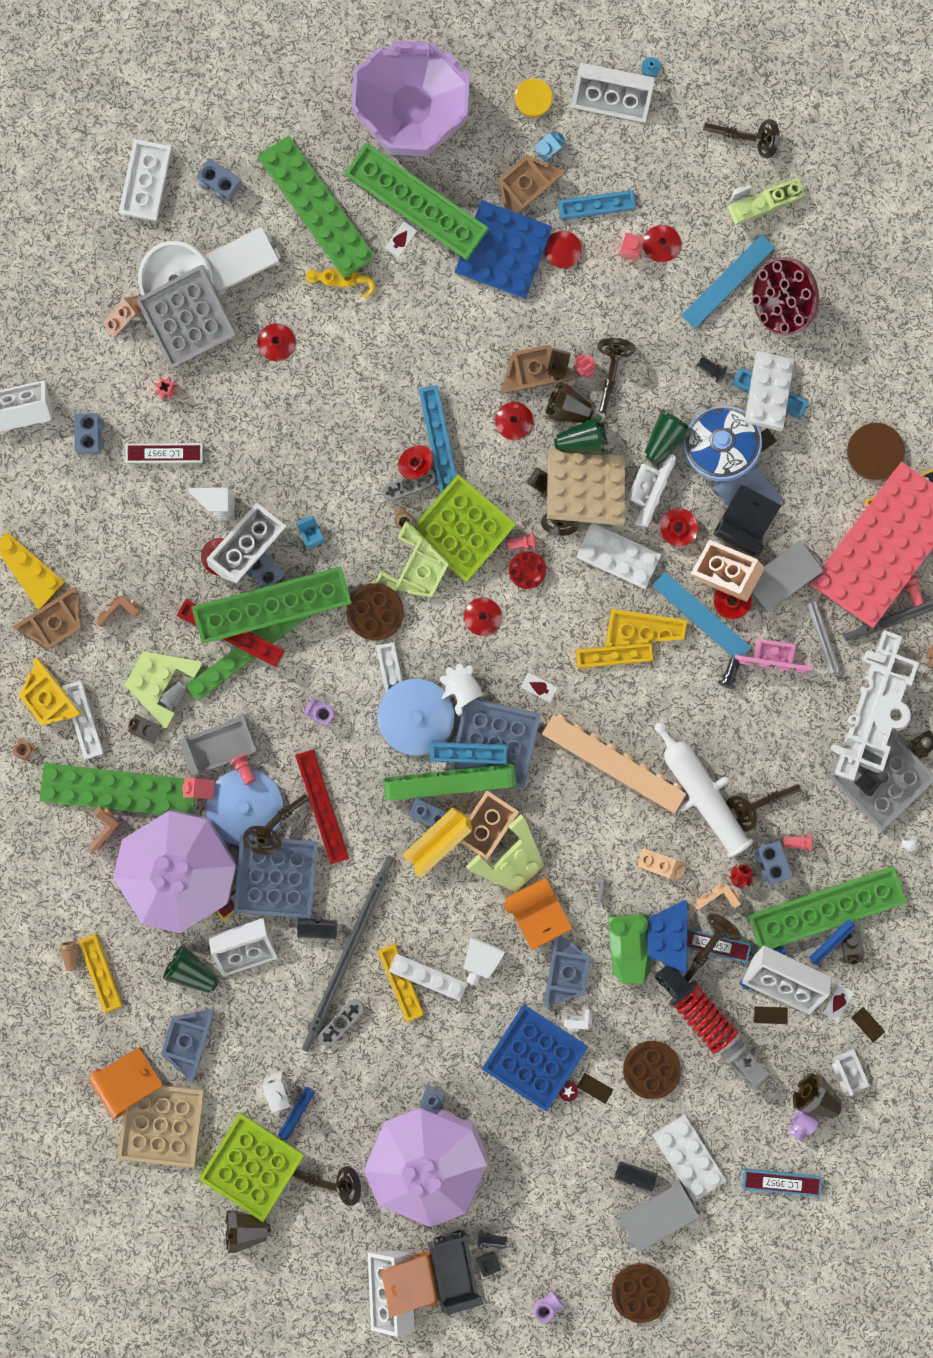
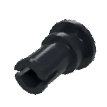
(713, 369)
(730, 674)
(491, 1240)

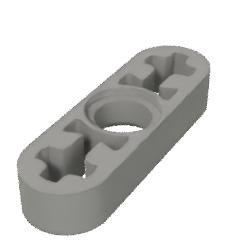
(397, 494)
(327, 1029)

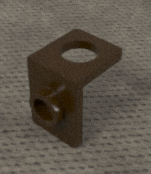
(917, 747)

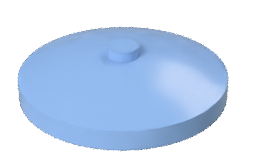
(415, 716)
(241, 805)

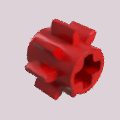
(741, 876)

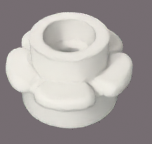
(910, 843)

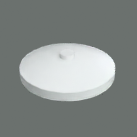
(168, 262)

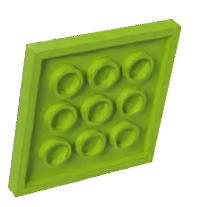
(464, 527)
(251, 1167)

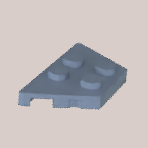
(567, 972)
(187, 1040)

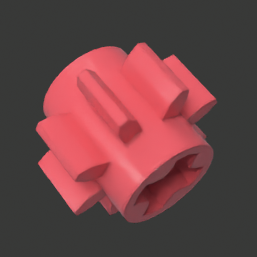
(584, 366)
(160, 386)

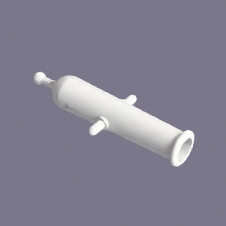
(703, 793)

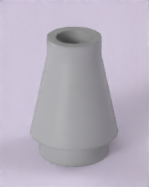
(173, 695)

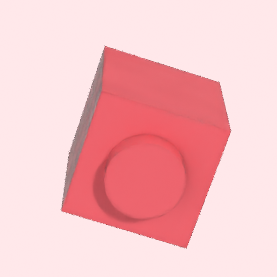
(631, 246)
(198, 788)

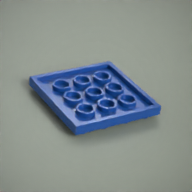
(507, 252)
(534, 1057)

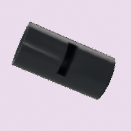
(317, 929)
(635, 1175)

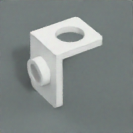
(740, 193)

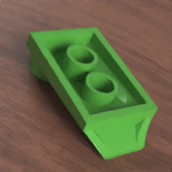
(629, 947)

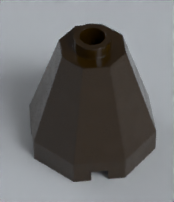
(567, 406)
(816, 1097)
(244, 1231)

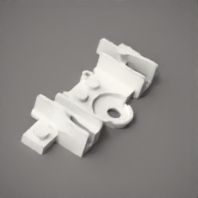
(874, 708)

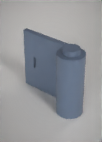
(753, 479)

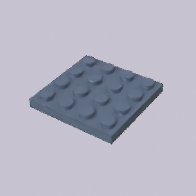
(500, 724)
(278, 881)

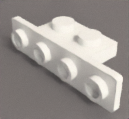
(648, 488)

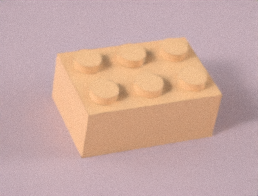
(728, 570)
(489, 824)

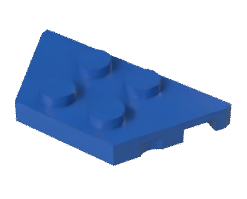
(669, 936)

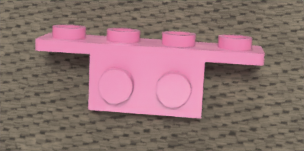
(774, 653)

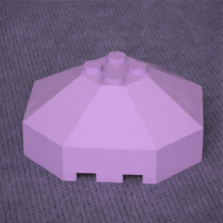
(410, 97)
(175, 871)
(426, 1165)

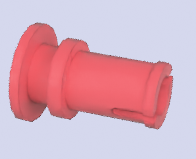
(522, 542)
(914, 591)
(242, 767)
(799, 842)

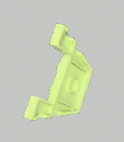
(422, 569)
(152, 678)
(516, 865)

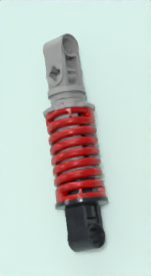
(711, 1025)

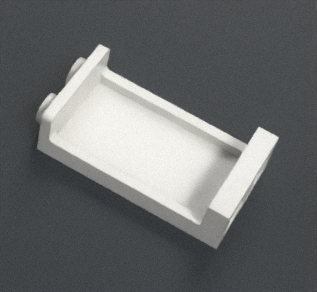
(242, 259)

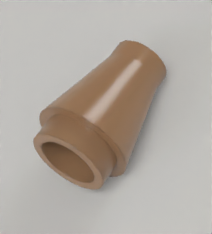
(401, 516)
(69, 954)

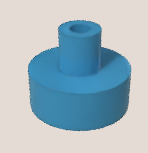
(650, 67)

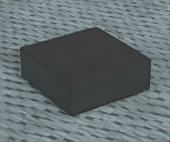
(868, 782)
(488, 1264)

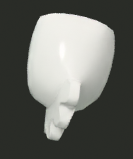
(461, 685)

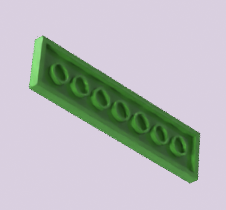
(416, 201)
(316, 207)
(271, 605)
(113, 789)
(827, 908)

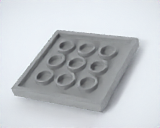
(186, 316)
(902, 782)

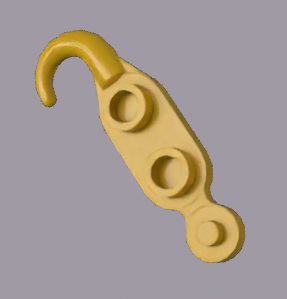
(332, 278)

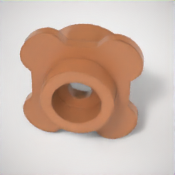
(17, 751)

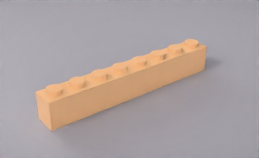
(614, 764)

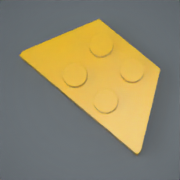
(46, 696)

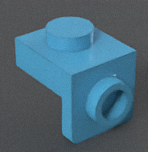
(550, 145)
(310, 532)

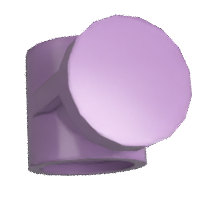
(314, 708)
(803, 1124)
(550, 1301)

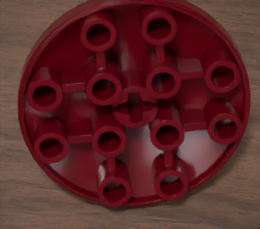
(786, 295)

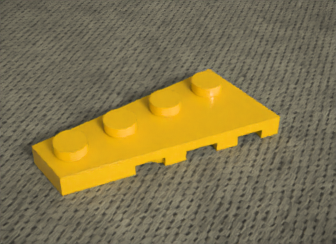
(31, 573)
(636, 627)

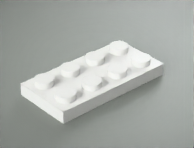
(145, 180)
(769, 391)
(618, 556)
(689, 1157)

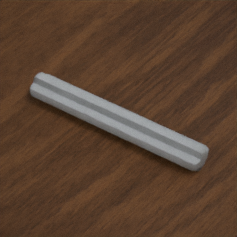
(823, 637)

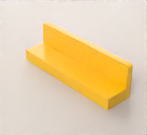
(438, 841)

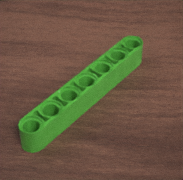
(449, 782)

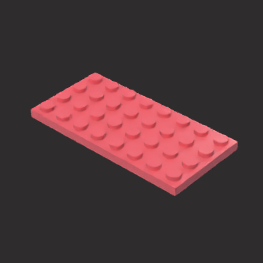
(881, 548)

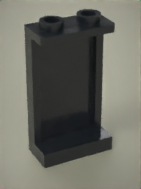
(454, 1273)

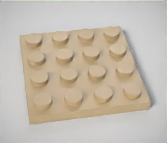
(586, 487)
(163, 1127)

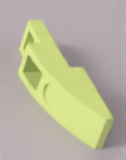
(767, 201)

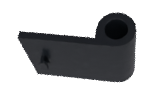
(746, 522)

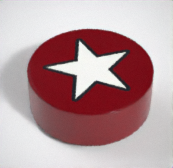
(569, 1091)

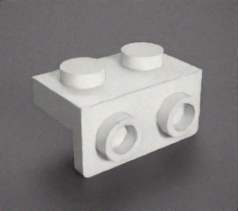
(575, 1023)
(850, 1072)

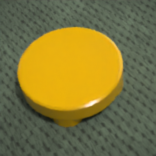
(533, 98)

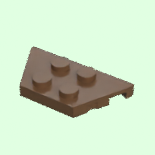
(526, 182)
(529, 368)
(53, 621)

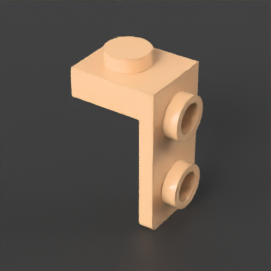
(661, 864)
(731, 896)

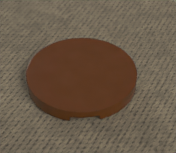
(875, 451)
(375, 611)
(651, 1069)
(640, 1292)

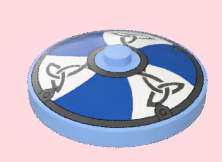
(723, 444)

